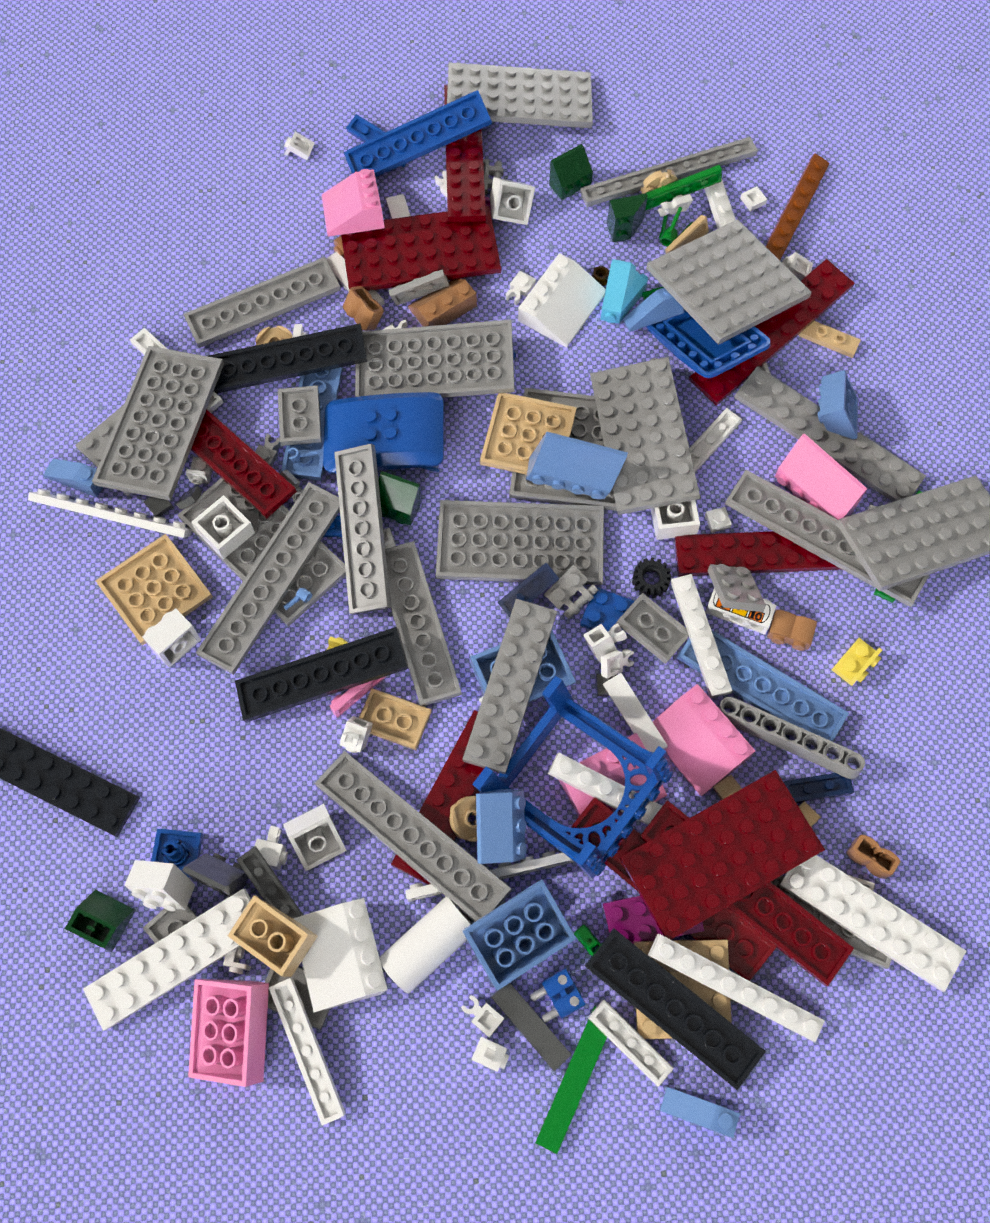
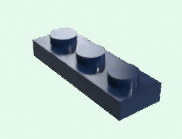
(529, 588)
(819, 787)

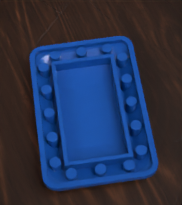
(700, 351)
(400, 425)

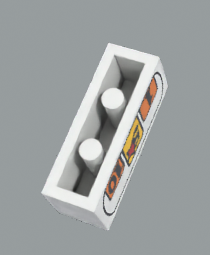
(749, 619)

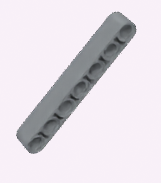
(801, 736)

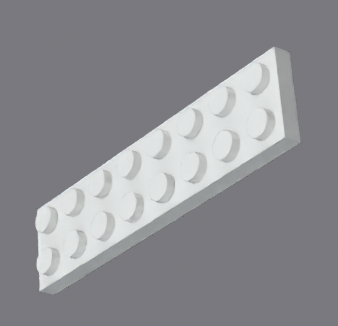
(875, 921)
(166, 963)

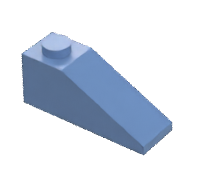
(655, 308)
(73, 475)
(700, 1112)

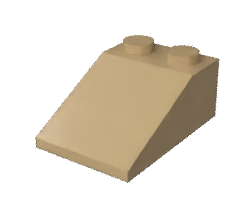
(272, 937)

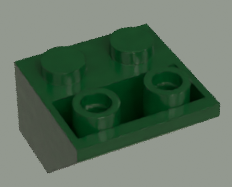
(100, 920)

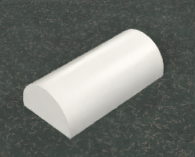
(425, 945)

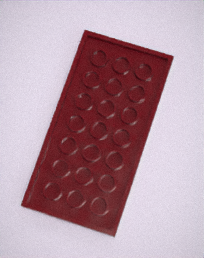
(417, 247)
(721, 855)

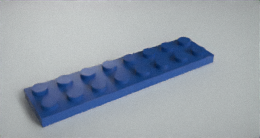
(420, 136)

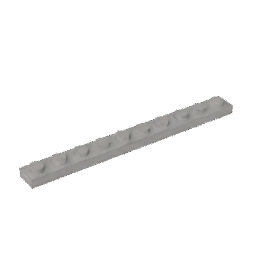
(682, 167)

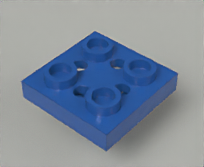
(168, 844)

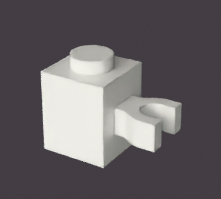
(603, 642)
(356, 734)
(271, 850)
(490, 1055)

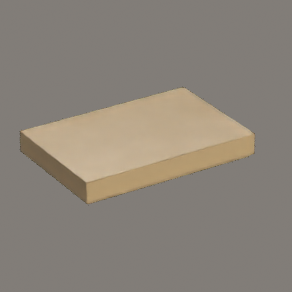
(395, 718)

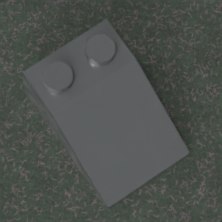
(217, 874)

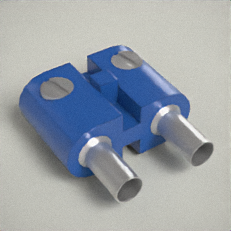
(563, 994)

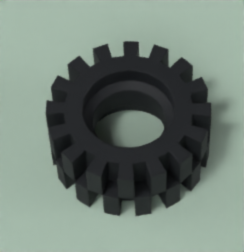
(651, 566)

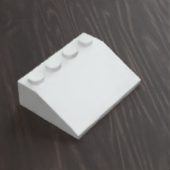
(561, 301)
(344, 957)

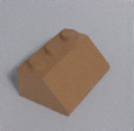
(445, 304)

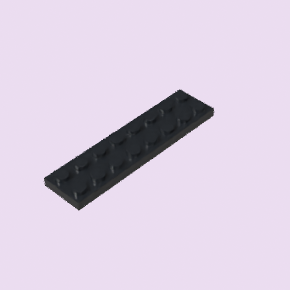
(291, 358)
(321, 674)
(64, 784)
(675, 1009)

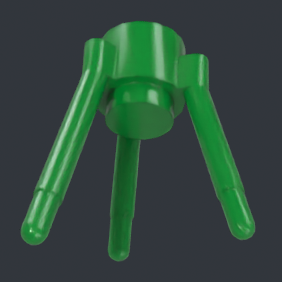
(668, 235)

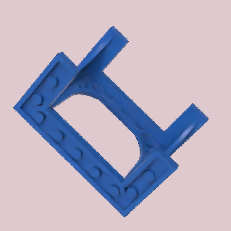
(653, 765)

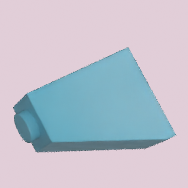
(622, 291)

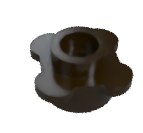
(601, 271)

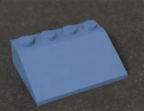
(575, 465)
(551, 665)
(518, 935)

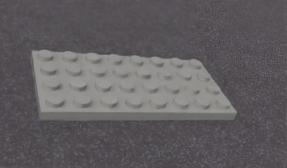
(526, 93)
(438, 359)
(643, 417)
(158, 423)
(921, 533)
(516, 539)
(317, 576)

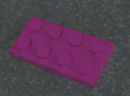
(635, 921)

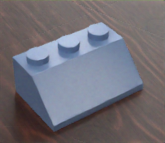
(838, 405)
(500, 826)

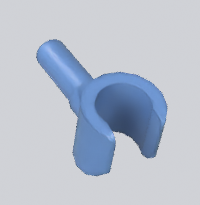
(295, 459)
(302, 594)

